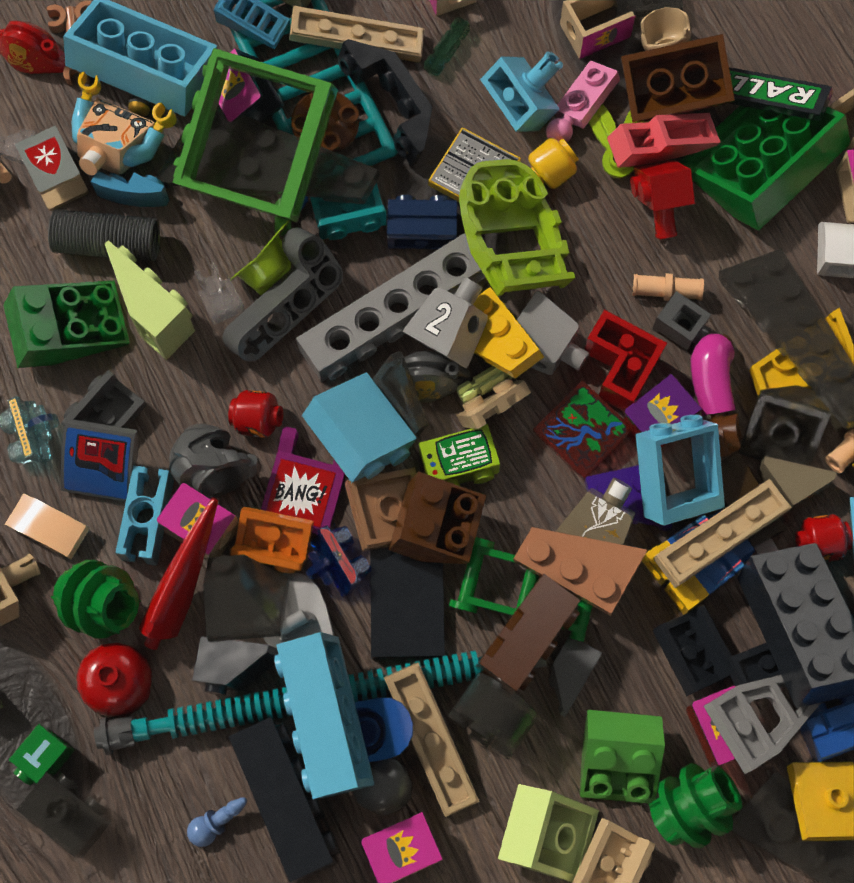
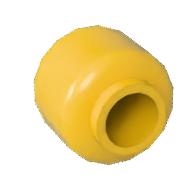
(553, 162)

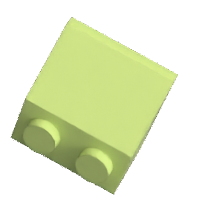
(547, 832)

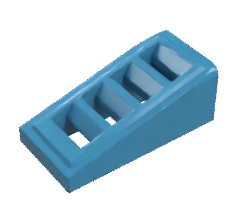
(245, 26)

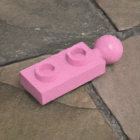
(582, 100)

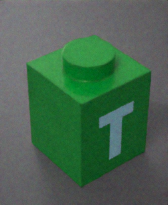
(40, 754)

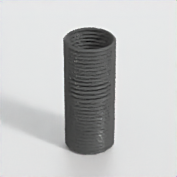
(88, 232)

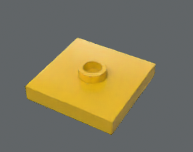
(823, 799)

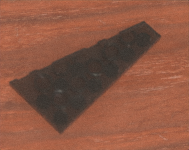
(258, 159)

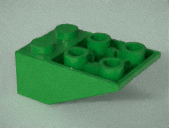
(64, 322)

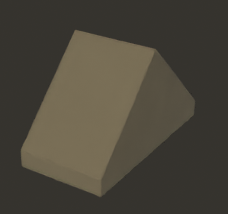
(795, 480)

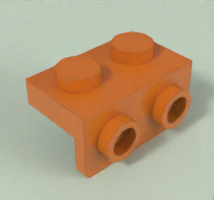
(273, 539)

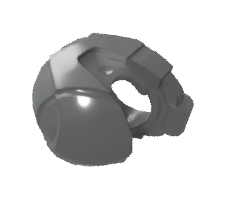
(201, 453)

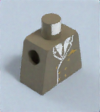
(602, 515)

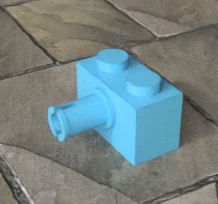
(522, 90)

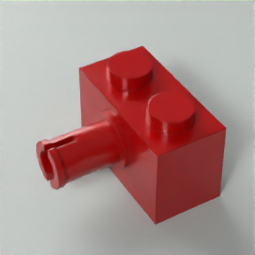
(661, 189)

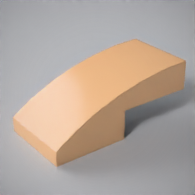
(47, 526)

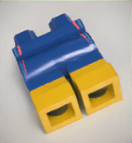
(706, 581)

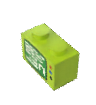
(461, 456)

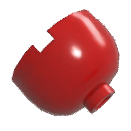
(114, 680)

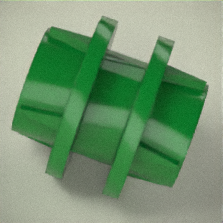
(96, 599)
(695, 806)

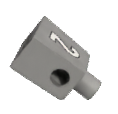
(450, 322)

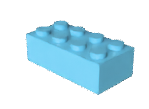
(137, 54)
(323, 715)

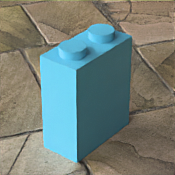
(359, 428)

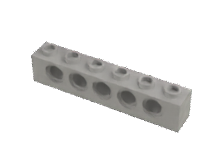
(375, 307)

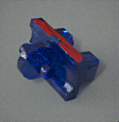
(332, 563)

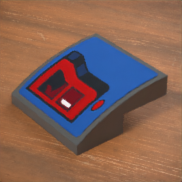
(97, 459)

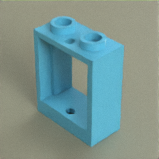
(708, 489)

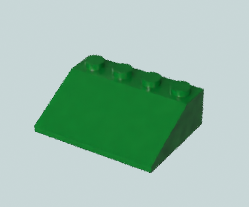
(766, 160)

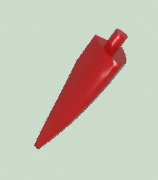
(178, 584)

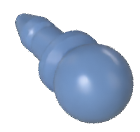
(205, 828)

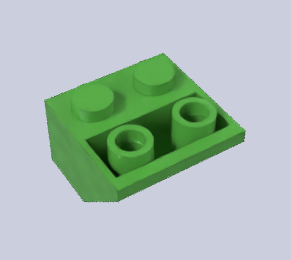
(621, 756)

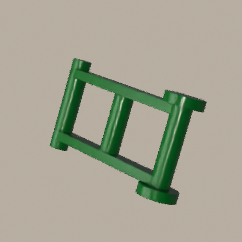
(467, 601)

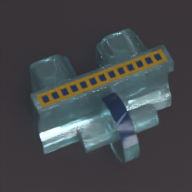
(32, 428)

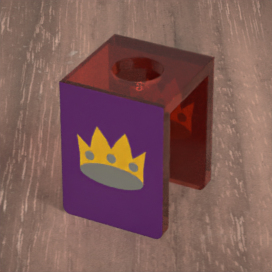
(661, 404)

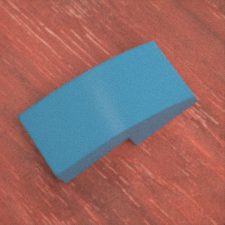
(139, 191)

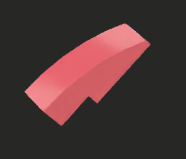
(662, 139)

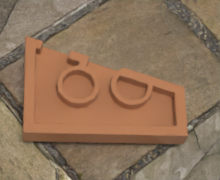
(581, 565)

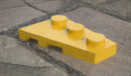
(503, 339)

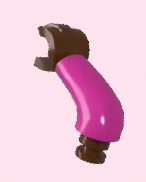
(713, 388)

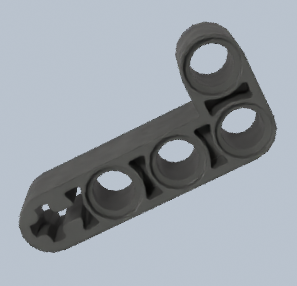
(242, 333)

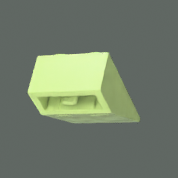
(156, 313)

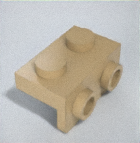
(614, 856)

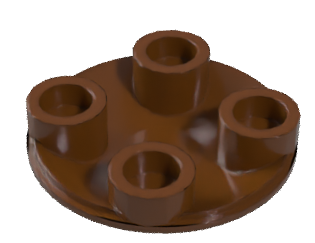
(342, 124)

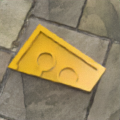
(780, 371)

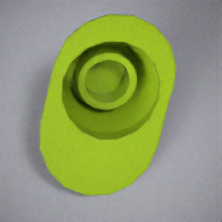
(267, 267)

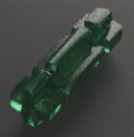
(447, 46)

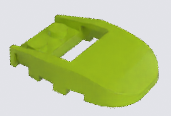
(512, 198)

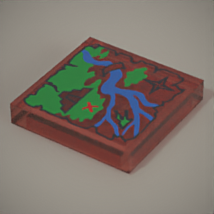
(583, 430)

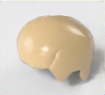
(665, 28)

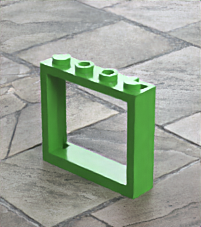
(205, 107)

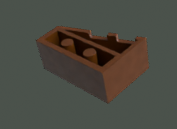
(529, 635)

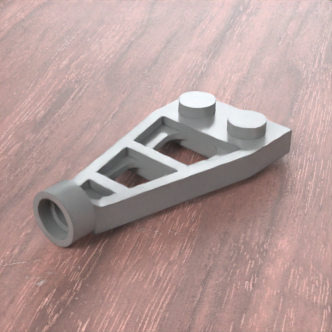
(743, 729)

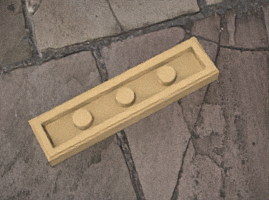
(333, 29)
(722, 533)
(433, 740)

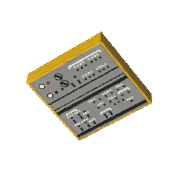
(461, 155)

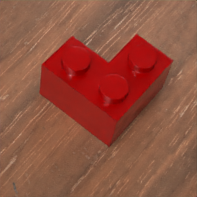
(629, 353)

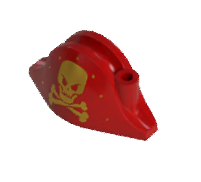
(31, 49)

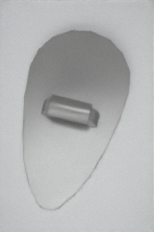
(304, 611)

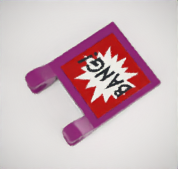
(302, 485)

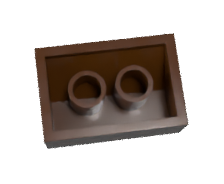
(678, 78)

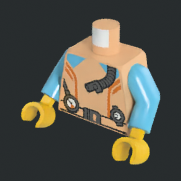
(113, 136)

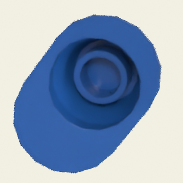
(384, 727)

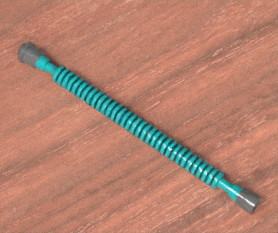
(126, 732)

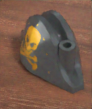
(435, 375)

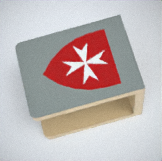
(52, 168)

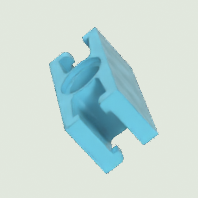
(134, 505)

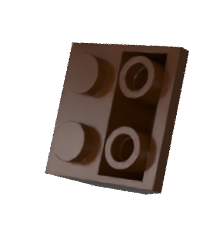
(437, 521)

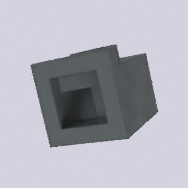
(684, 311)

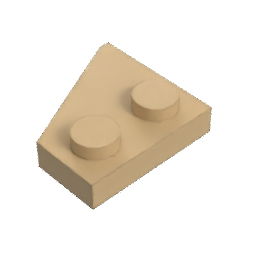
(480, 409)

